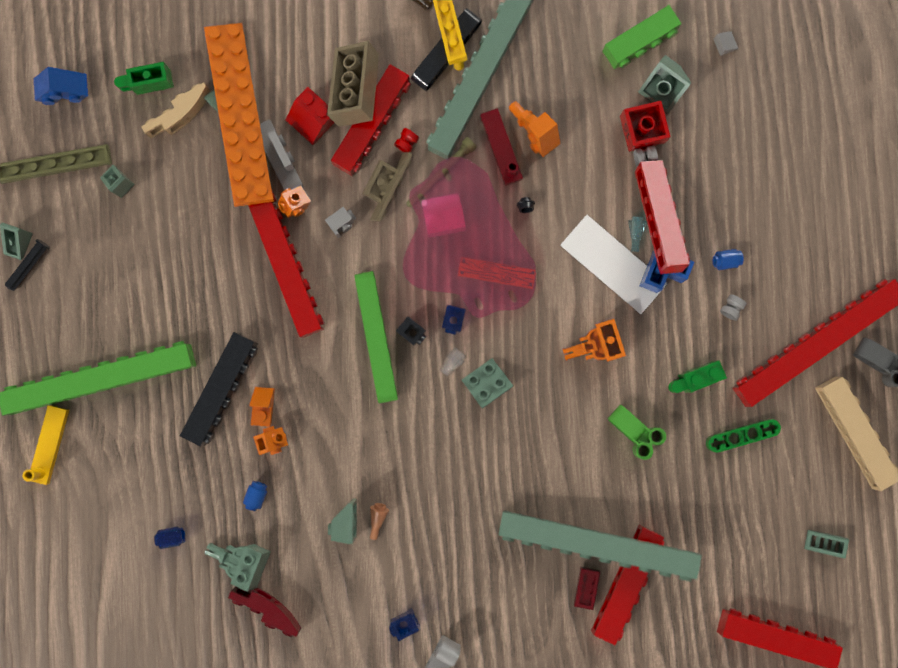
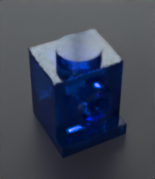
(452, 311)
(402, 632)

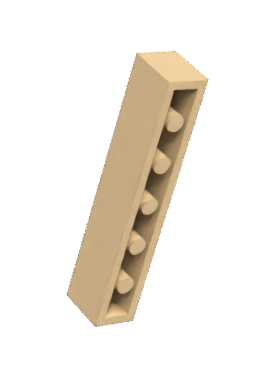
(858, 433)

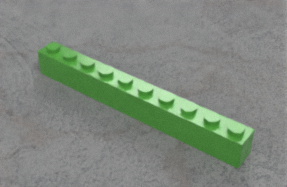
(96, 379)

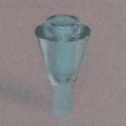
(636, 229)

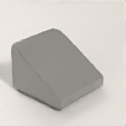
(725, 43)

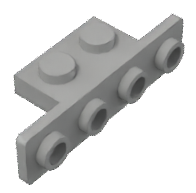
(278, 156)

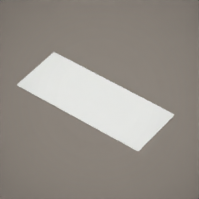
(610, 262)

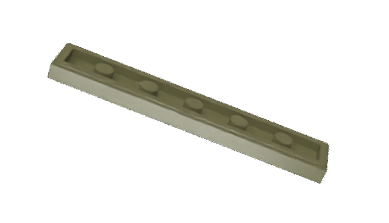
(55, 163)

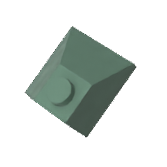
(665, 83)
(344, 525)

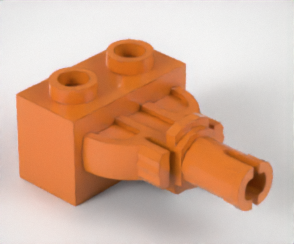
(541, 130)
(602, 342)

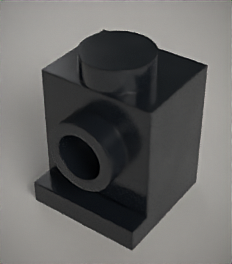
(407, 325)

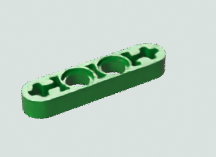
(742, 432)

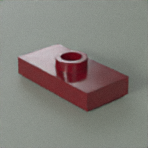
(586, 588)

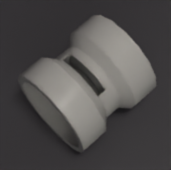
(647, 154)
(733, 307)

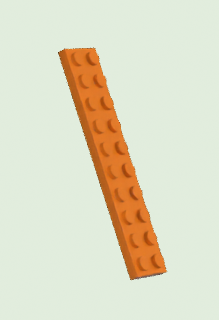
(238, 115)

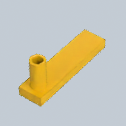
(450, 33)
(47, 446)

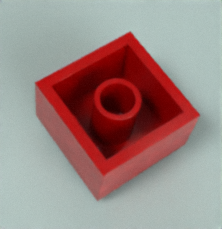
(645, 126)

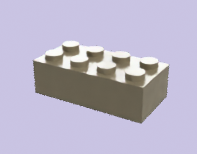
(353, 84)

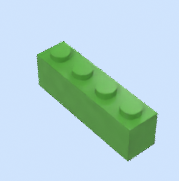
(642, 37)

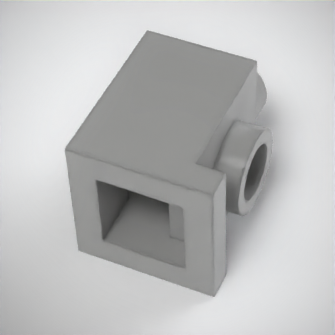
(341, 221)

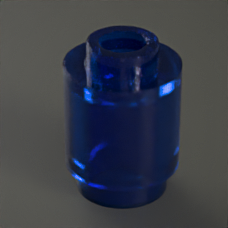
(169, 537)

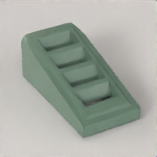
(843, 546)

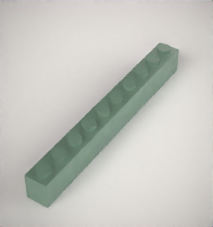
(477, 77)
(599, 544)

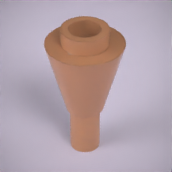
(378, 515)

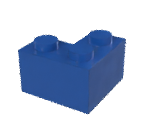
(59, 84)
(654, 281)

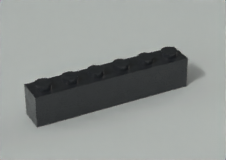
(219, 389)

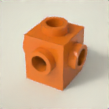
(293, 202)
(271, 440)

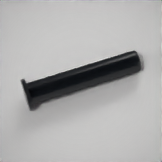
(26, 265)

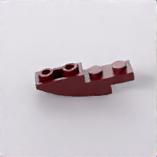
(274, 612)

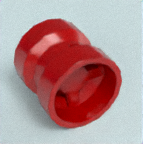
(406, 141)

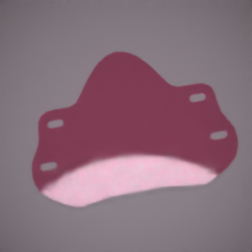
(467, 242)

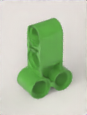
(636, 431)

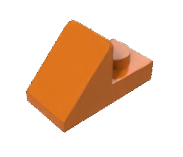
(262, 406)

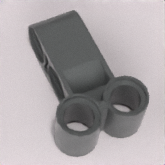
(879, 359)

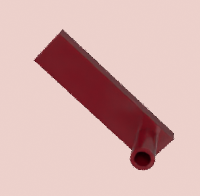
(501, 147)

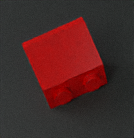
(309, 116)

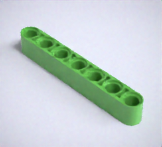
(376, 337)

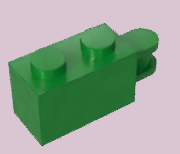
(145, 79)
(698, 378)

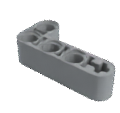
(444, 654)

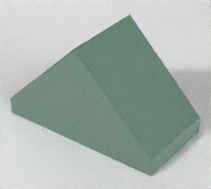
(116, 181)
(14, 240)

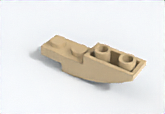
(185, 109)

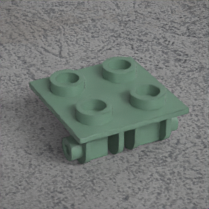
(487, 383)

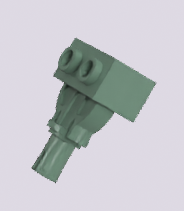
(241, 563)

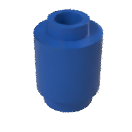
(727, 259)
(255, 496)

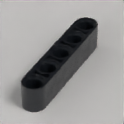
(437, 60)

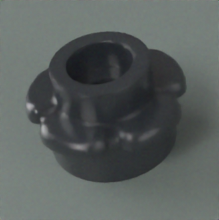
(526, 205)

